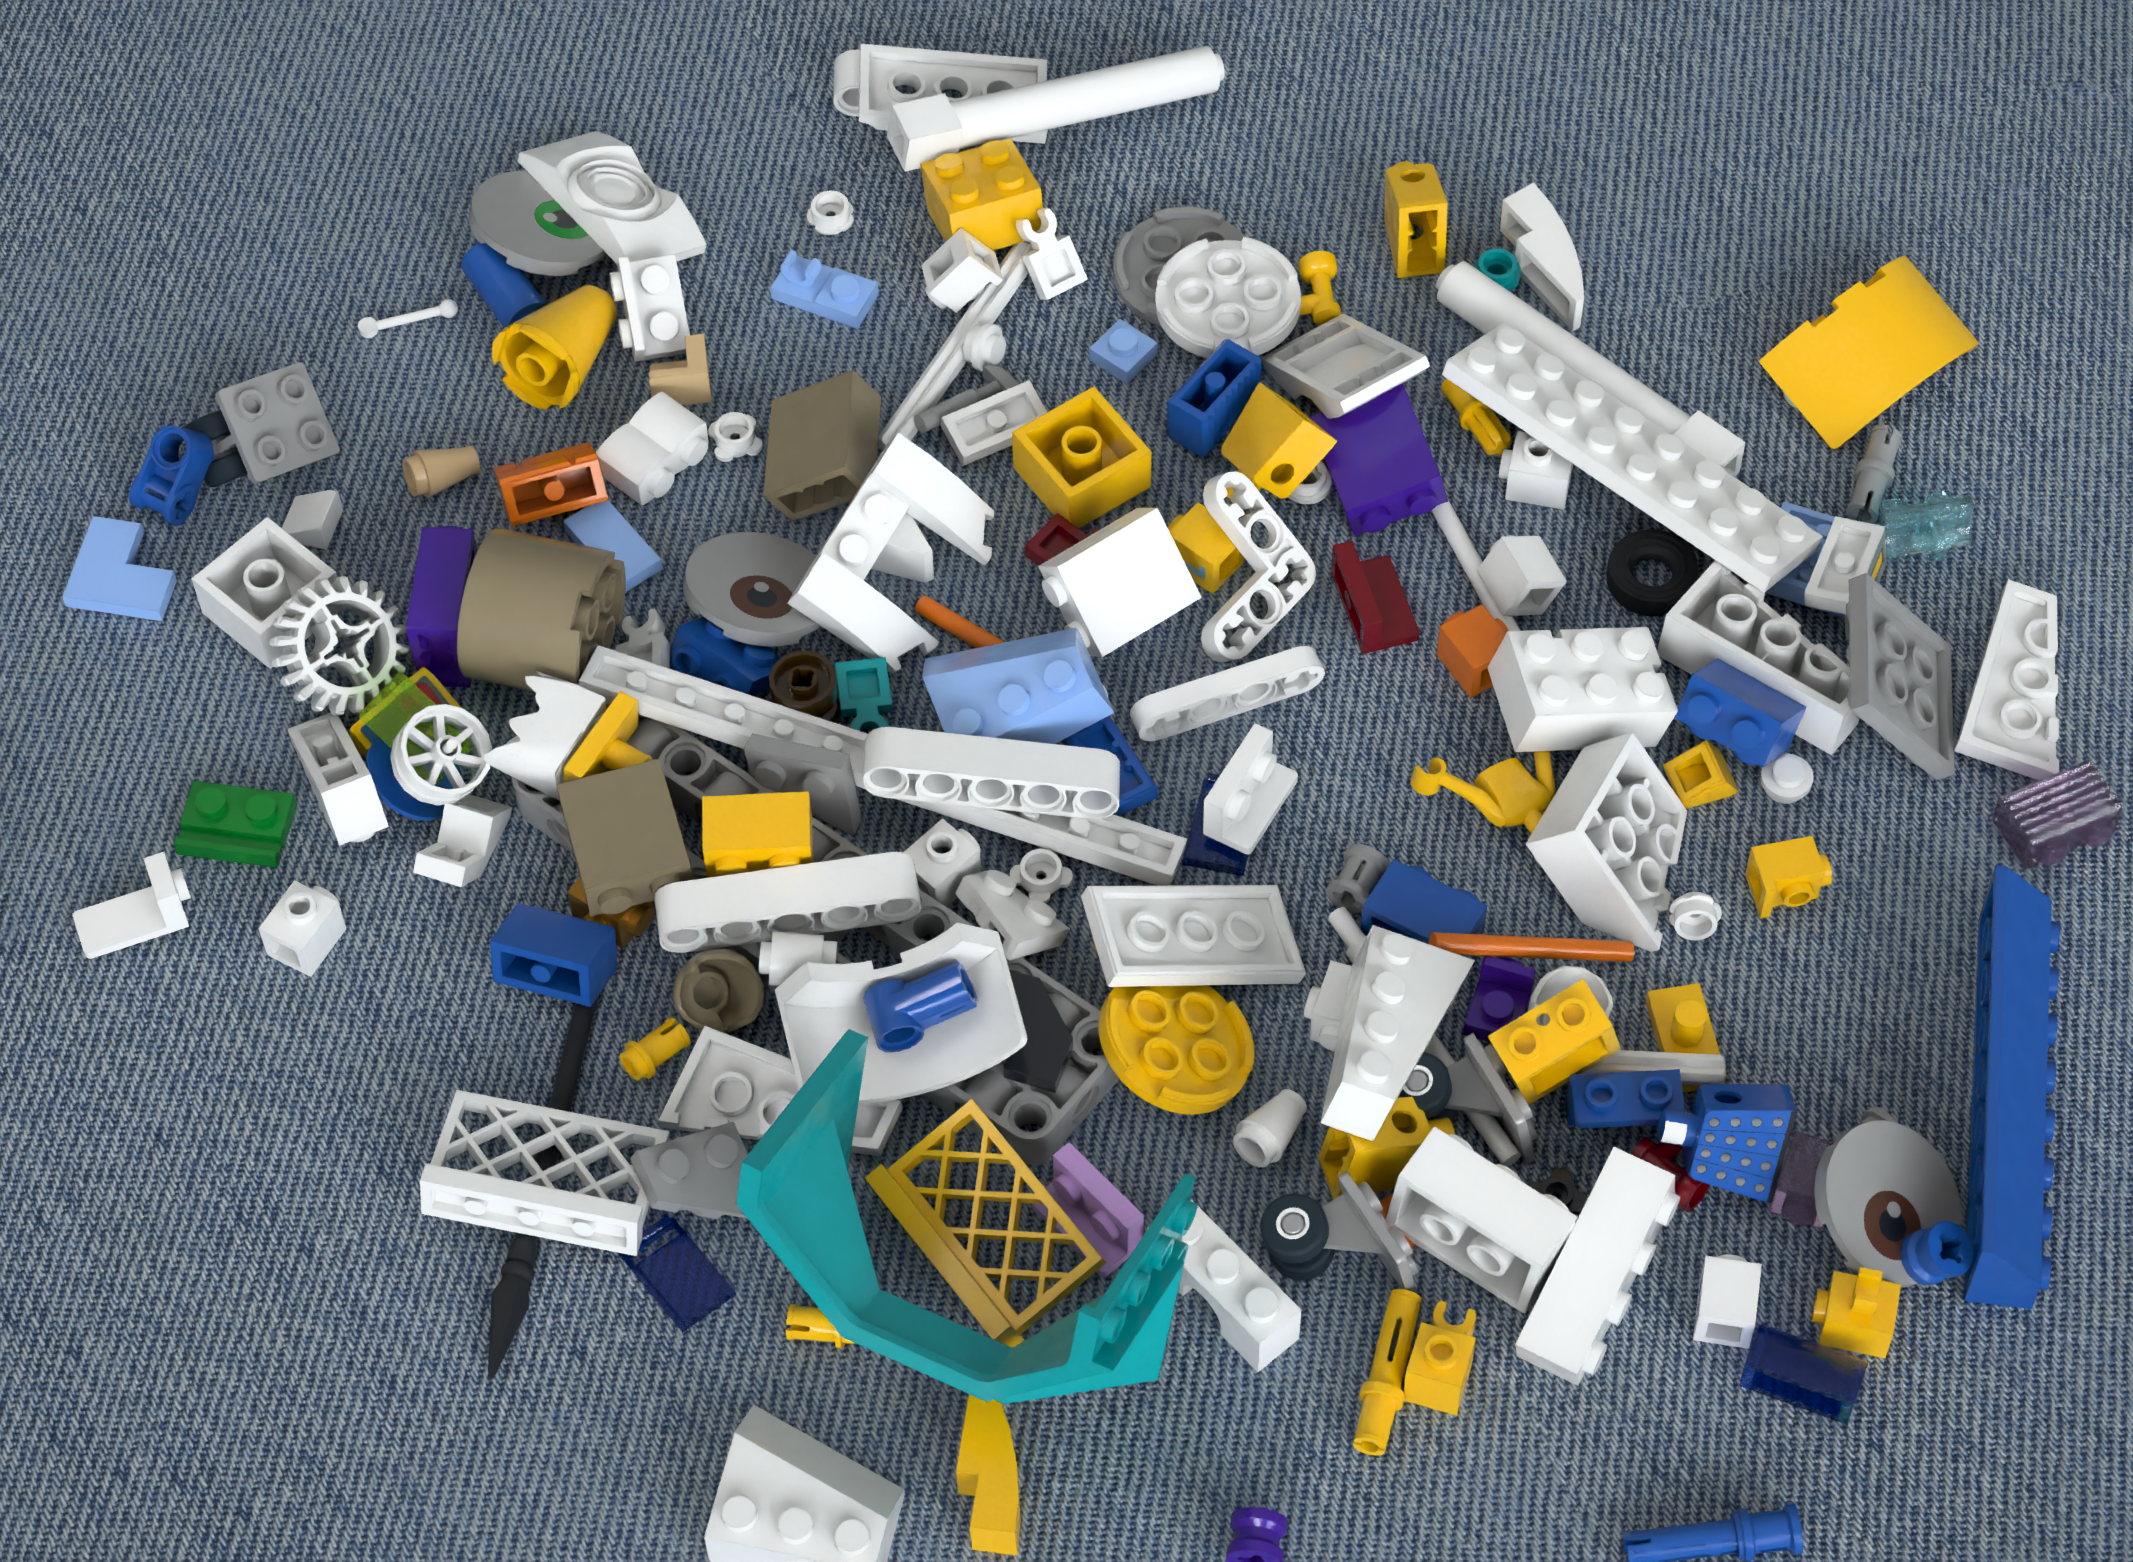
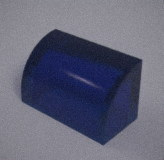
(1803, 1373)

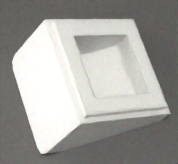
(314, 518)

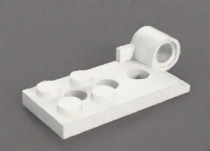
(868, 79)

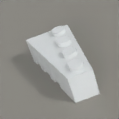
(1734, 624)

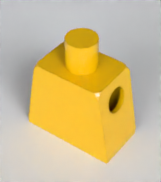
(1415, 198)
(1275, 443)
(1383, 1158)

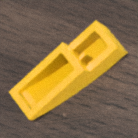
(990, 1473)

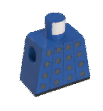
(1734, 1136)

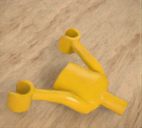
(1501, 792)

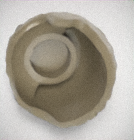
(718, 990)

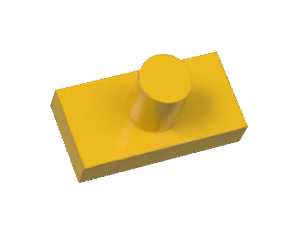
(606, 742)
(1682, 1022)

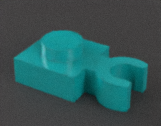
(864, 692)

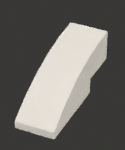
(1544, 252)

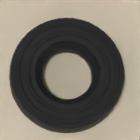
(1655, 546)

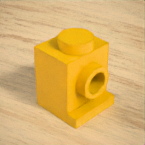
(1786, 874)

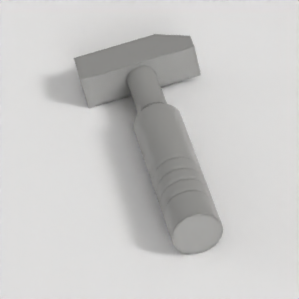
(998, 381)

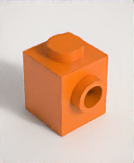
(1468, 645)

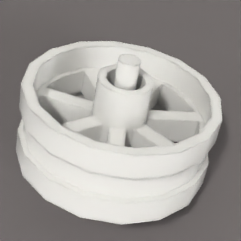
(440, 754)

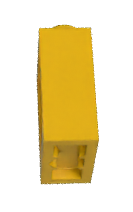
(1570, 1044)

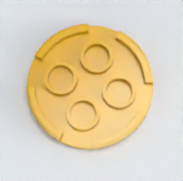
(1177, 1045)

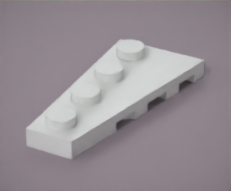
(2016, 687)
(752, 1087)

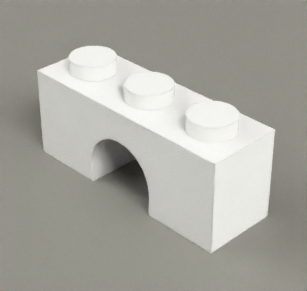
(1249, 1305)

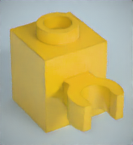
(1857, 1312)
(1440, 1362)

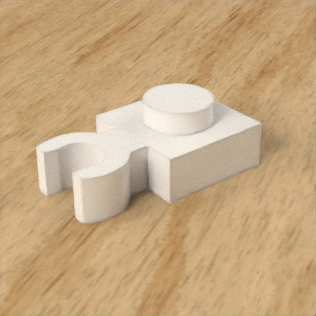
(1053, 260)
(646, 641)

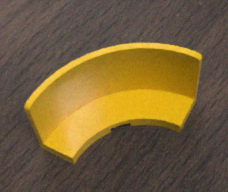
(1867, 351)

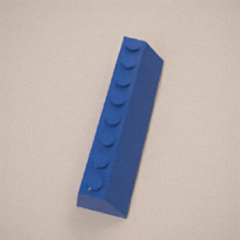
(2010, 1094)

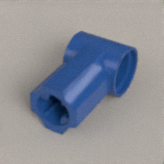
(904, 1009)

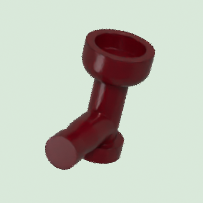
(1662, 1156)

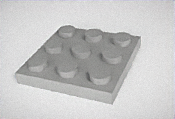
(1900, 677)

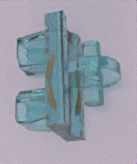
(1926, 526)

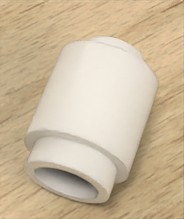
(791, 951)

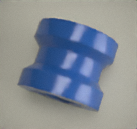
(1922, 1252)

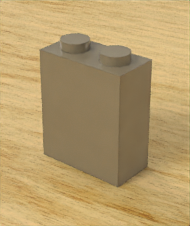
(821, 445)
(623, 836)

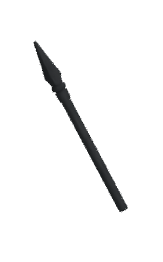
(511, 1294)

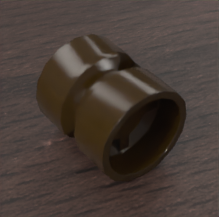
(806, 684)

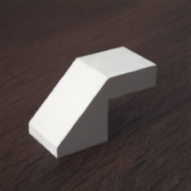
(464, 841)

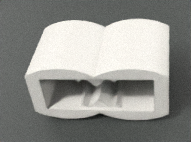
(653, 448)

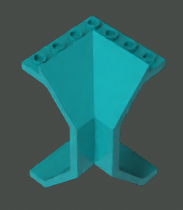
(805, 1209)

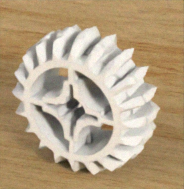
(327, 630)

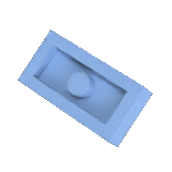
(824, 290)

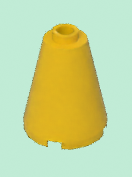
(555, 346)

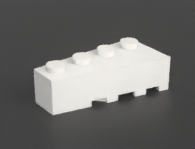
(1388, 1019)
(1598, 1267)

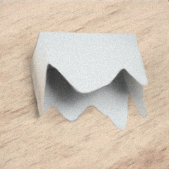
(549, 736)

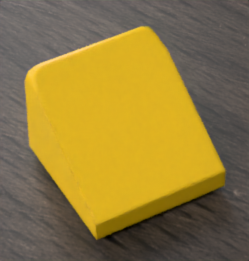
(1700, 775)

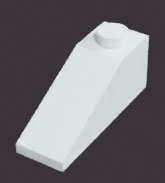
(339, 779)

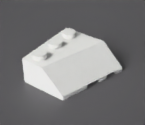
(1612, 840)
(797, 1500)

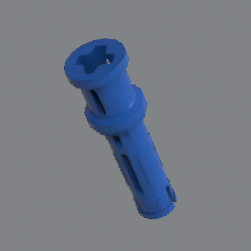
(1740, 1535)

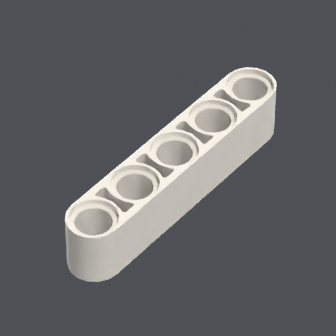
(991, 773)
(787, 899)

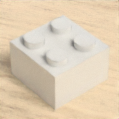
(251, 582)

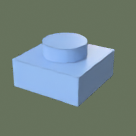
(1123, 351)

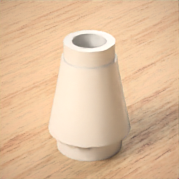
(1269, 1129)

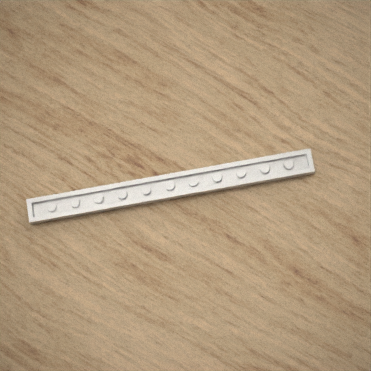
(734, 716)

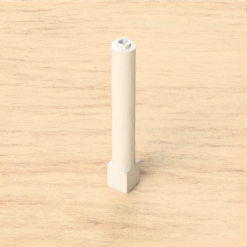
(934, 126)
(1488, 304)

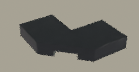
(1048, 1038)

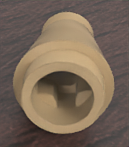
(438, 469)

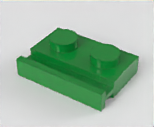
(235, 824)

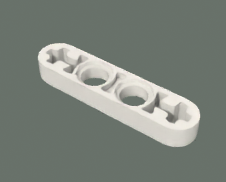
(1227, 693)

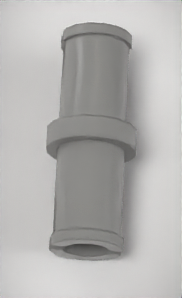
(1874, 474)

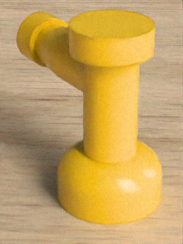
(1318, 270)

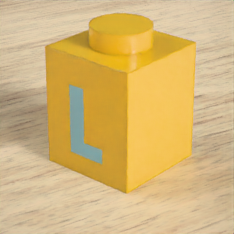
(1205, 548)

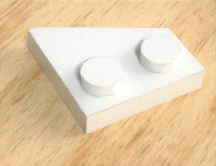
(1023, 922)

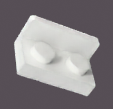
(652, 306)
(1247, 793)

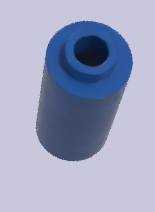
(500, 285)

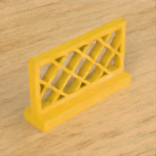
(950, 1256)

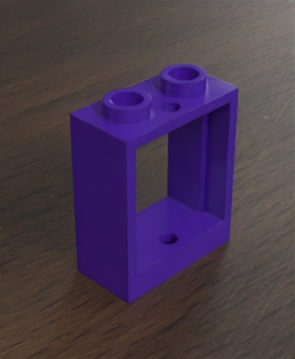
(436, 601)

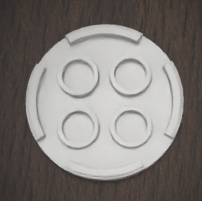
(1230, 293)

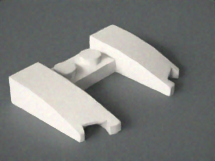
(834, 585)

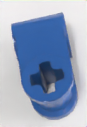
(170, 476)

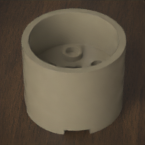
(537, 608)

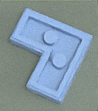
(608, 530)
(109, 581)

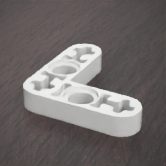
(1267, 562)

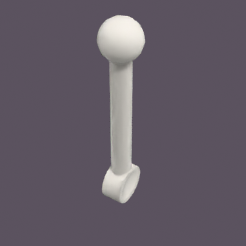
(369, 326)

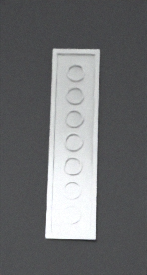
(1633, 456)

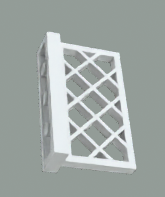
(534, 1204)

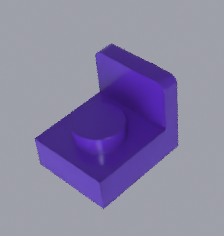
(1500, 996)

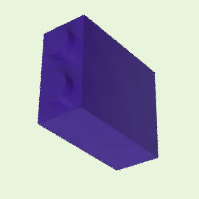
(1381, 463)

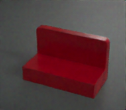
(1372, 599)

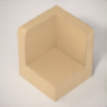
(685, 379)

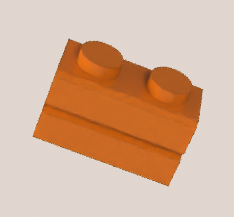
(551, 484)

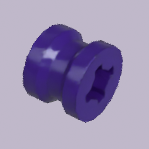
(1256, 1535)

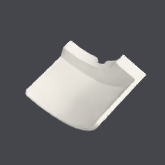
(827, 1000)

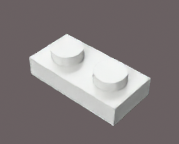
(990, 422)

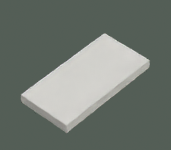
(1192, 935)

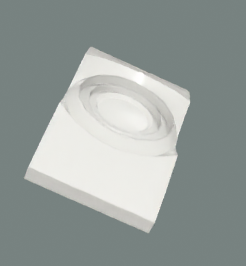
(614, 198)
(1342, 365)

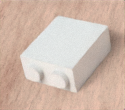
(1119, 581)

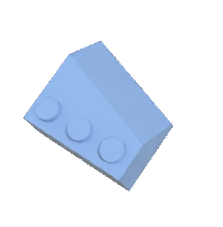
(1018, 689)

